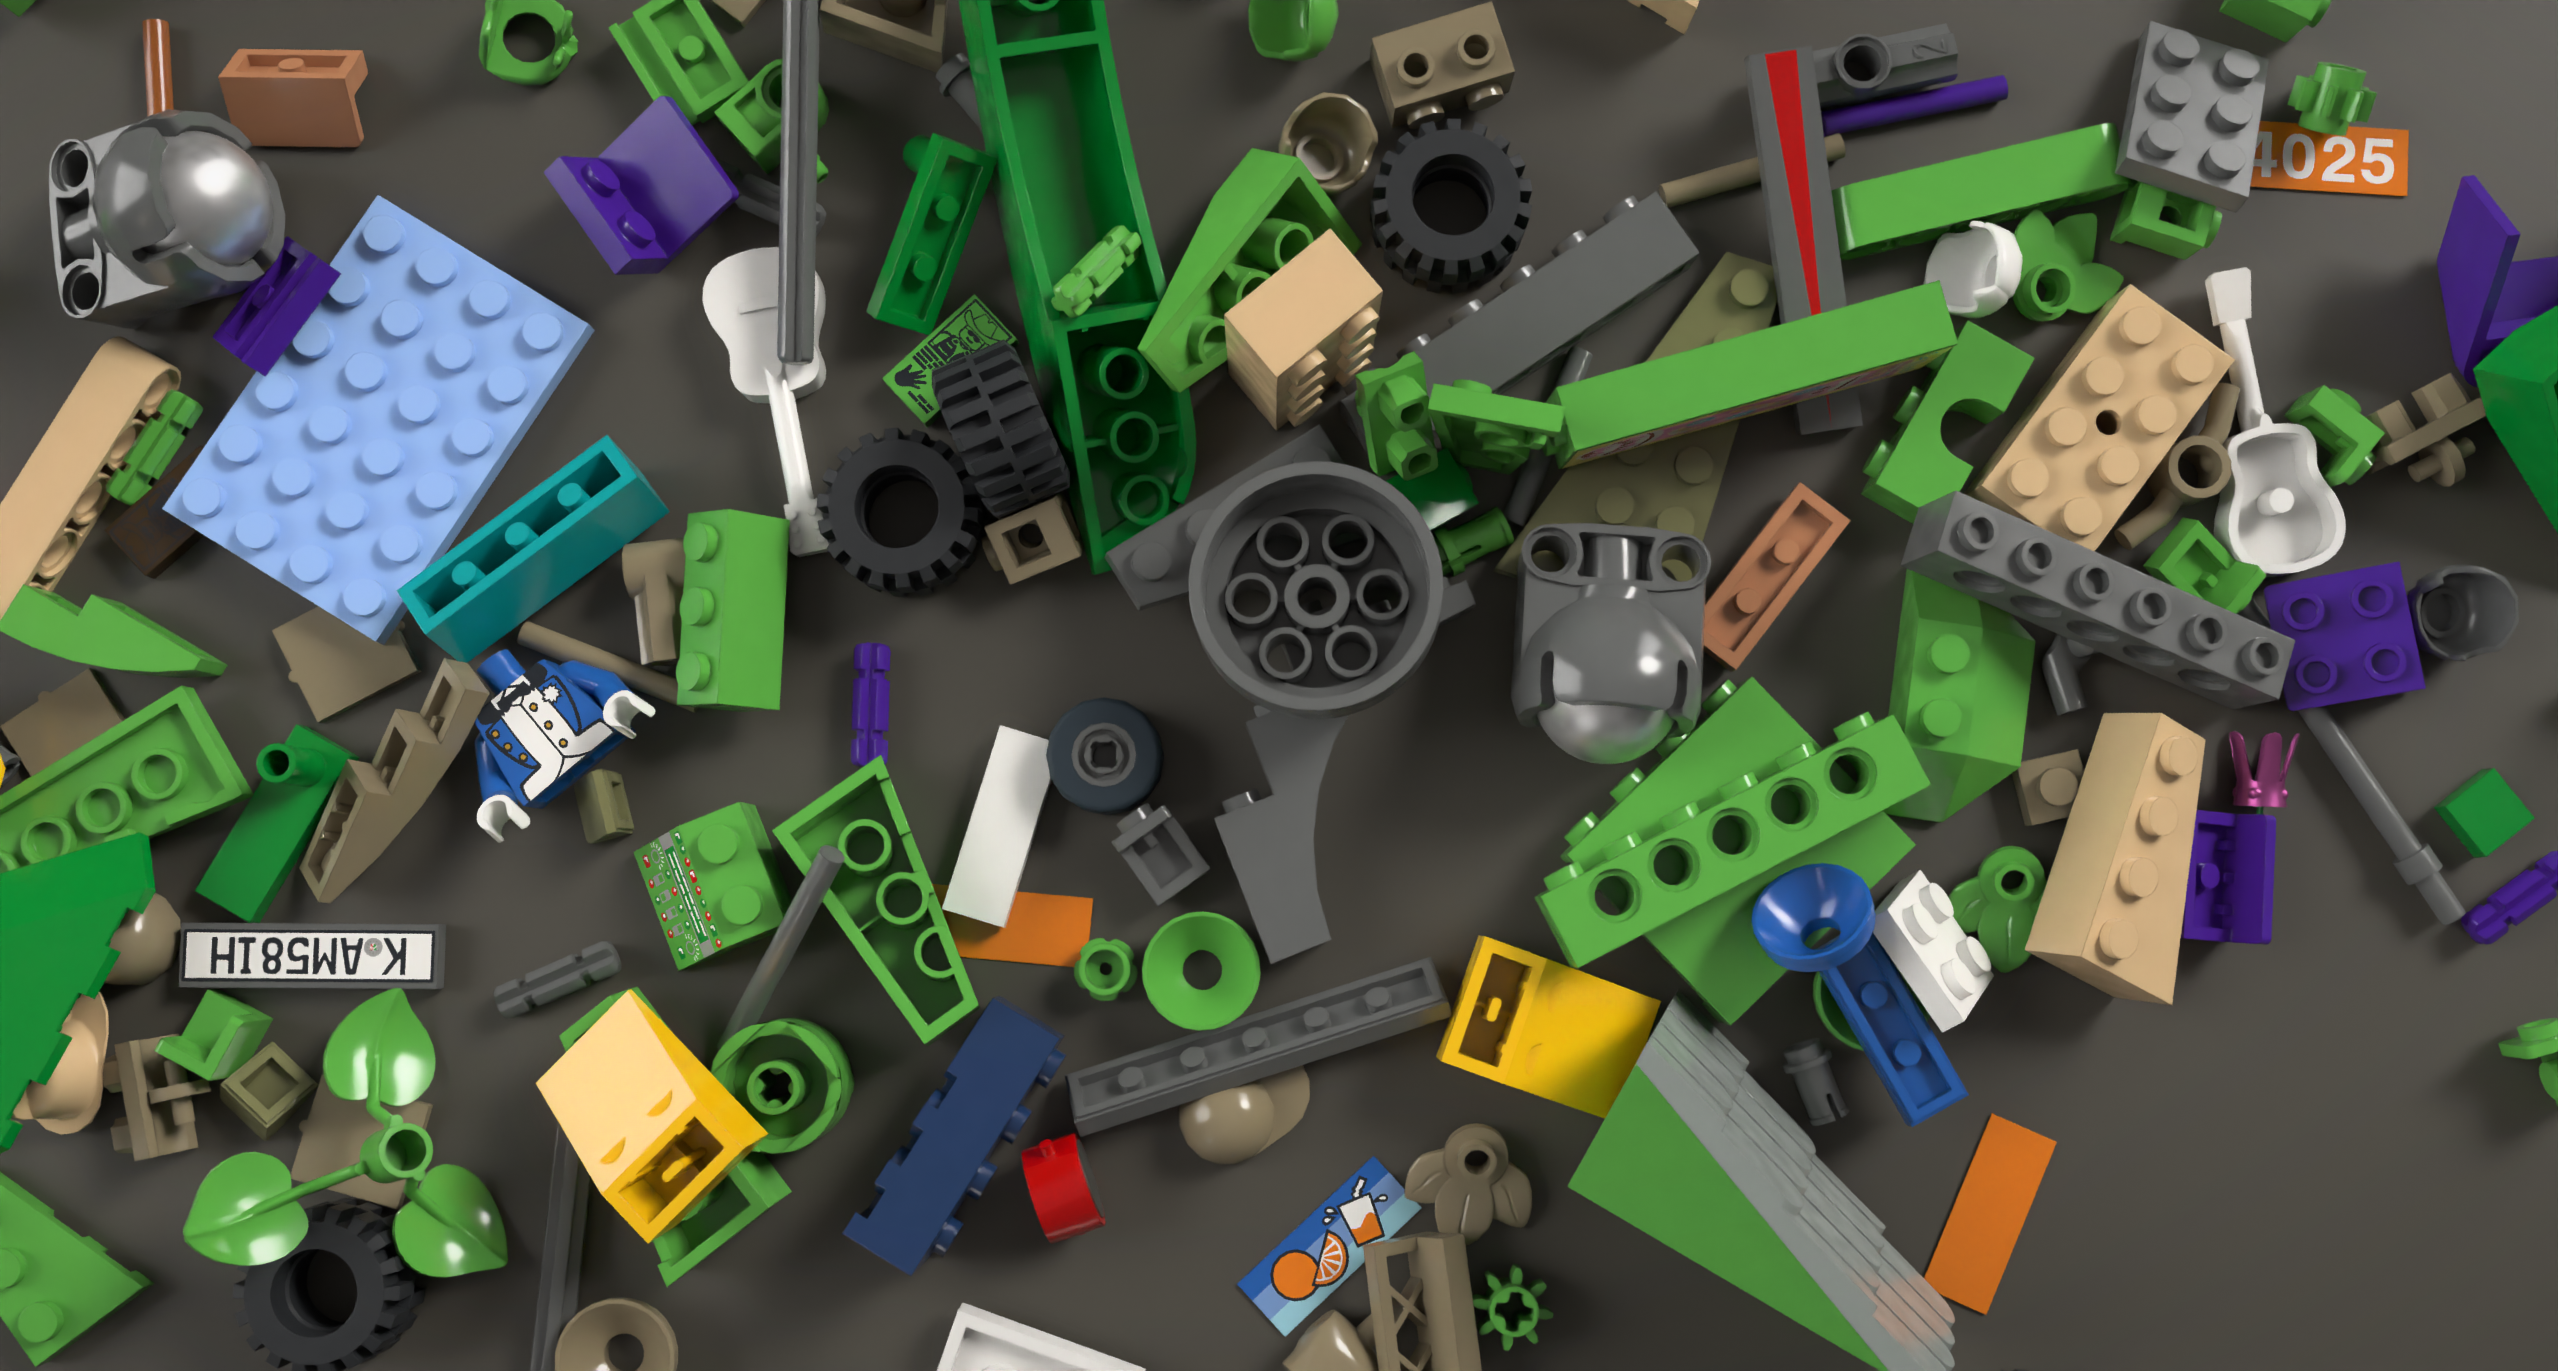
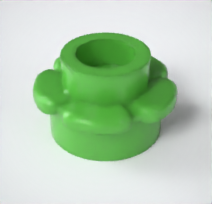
(1088, 968)

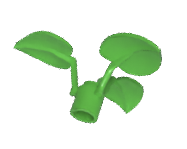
(449, 1228)

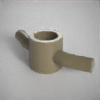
(2166, 483)

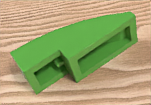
(104, 636)

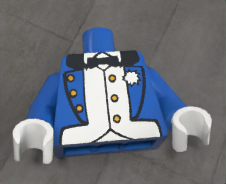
(545, 732)

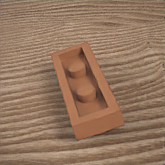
(1769, 574)

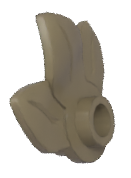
(1467, 1194)

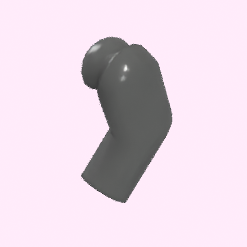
(2061, 672)

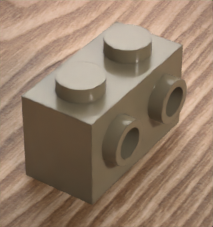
(1442, 66)

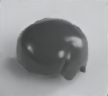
(2462, 612)

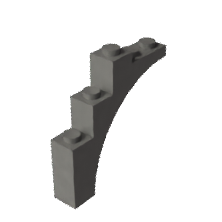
(1273, 836)

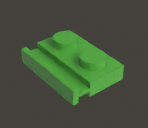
(680, 56)

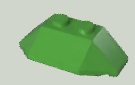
(1958, 694)

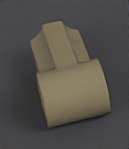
(656, 583)

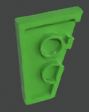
(1490, 428)
(53, 1278)

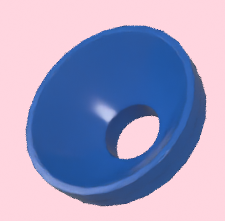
(1812, 900)

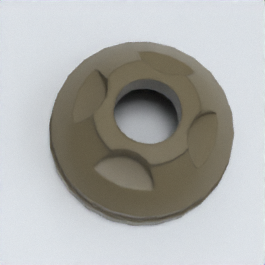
(589, 1333)

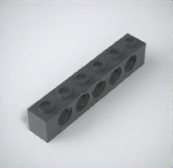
(2097, 601)

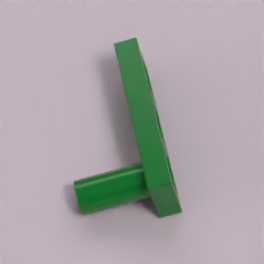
(931, 230)
(275, 823)

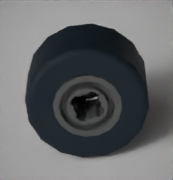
(1120, 772)

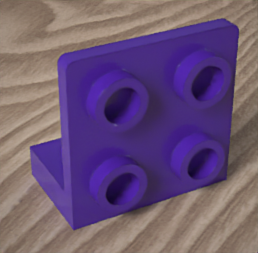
(645, 190)
(2348, 636)

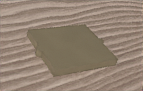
(340, 664)
(62, 721)
(335, 1138)

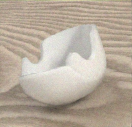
(1976, 269)

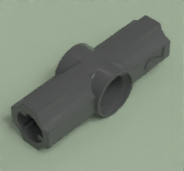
(1894, 61)

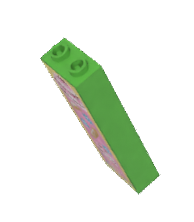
(1750, 374)

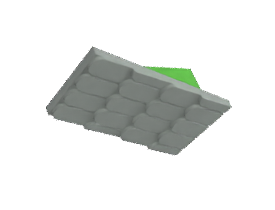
(1738, 1188)

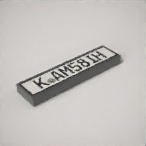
(312, 955)

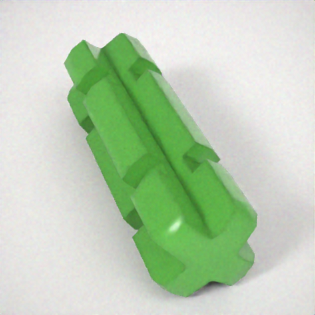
(1096, 271)
(154, 447)

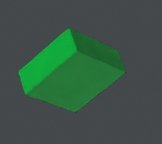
(2484, 812)

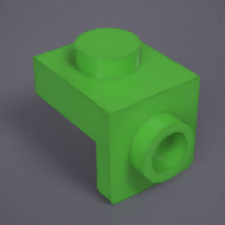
(2340, 429)
(2203, 567)

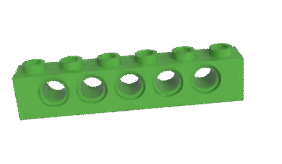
(1885, 776)

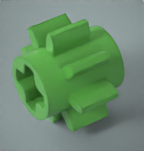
(2332, 98)
(1522, 1321)

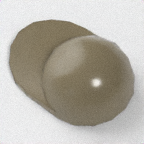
(1245, 1118)

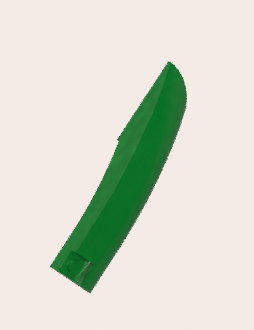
(1059, 187)

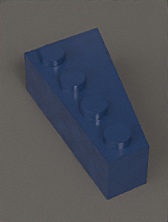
(957, 1137)

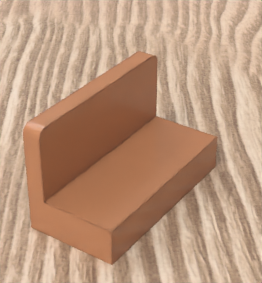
(295, 96)

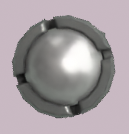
(160, 217)
(1609, 640)

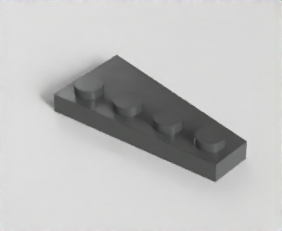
(1158, 559)

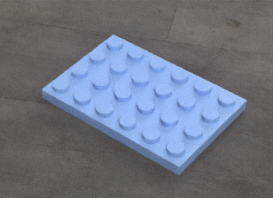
(380, 420)

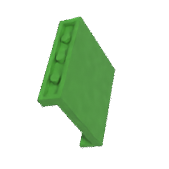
(1716, 941)

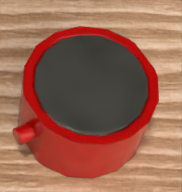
(1063, 1187)

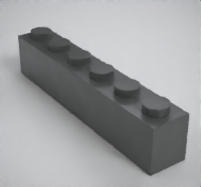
(1554, 306)

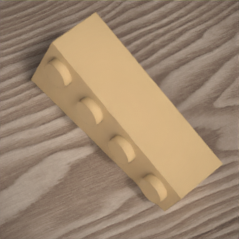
(2125, 860)

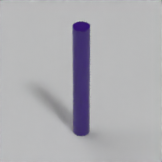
(1914, 105)

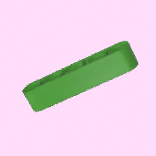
(1978, 187)

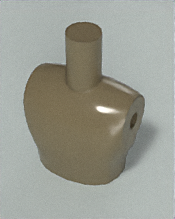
(1335, 1345)

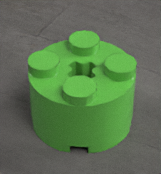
(818, 1073)

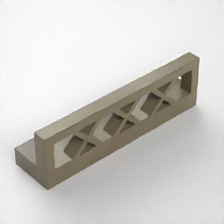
(1441, 1301)

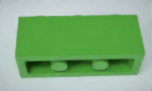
(733, 611)

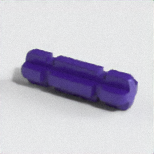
(870, 703)
(2514, 901)

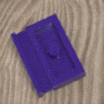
(276, 307)

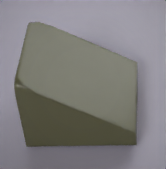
(603, 806)
(267, 1090)

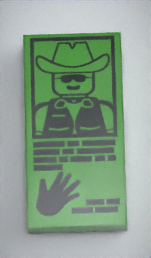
(961, 334)

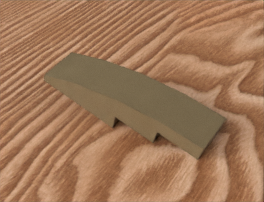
(382, 796)

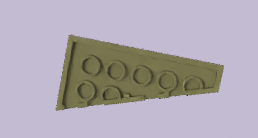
(1675, 479)

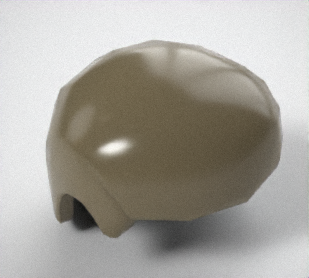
(1331, 139)
(146, 944)

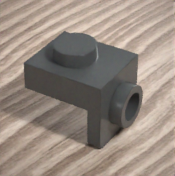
(1159, 852)

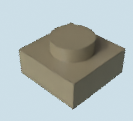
(2048, 786)

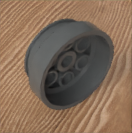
(1315, 506)

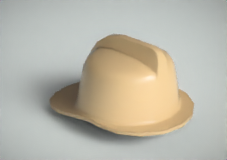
(76, 1084)

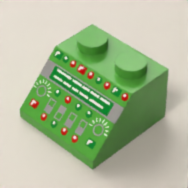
(714, 884)

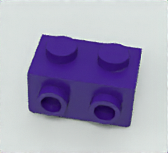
(2231, 878)

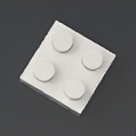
(1932, 949)

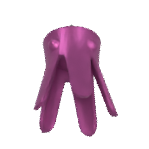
(2269, 785)

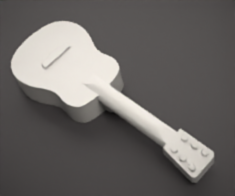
(743, 310)
(2276, 500)

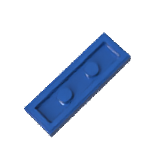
(1893, 1033)

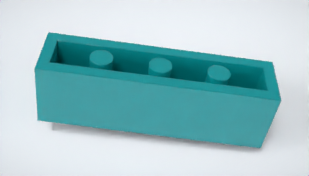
(532, 551)

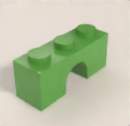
(1969, 378)

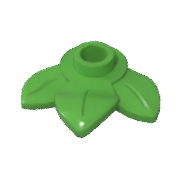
(2062, 261)
(1997, 913)

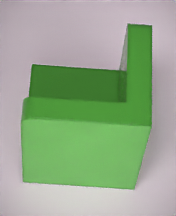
(218, 1037)

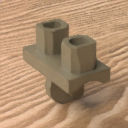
(2447, 411)
(154, 1099)

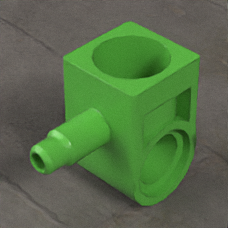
(755, 118)

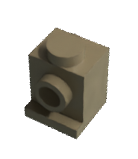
(1020, 559)

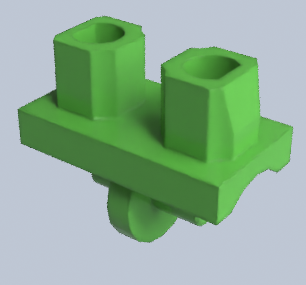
(1397, 418)

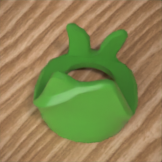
(502, 64)

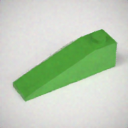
(1248, 233)

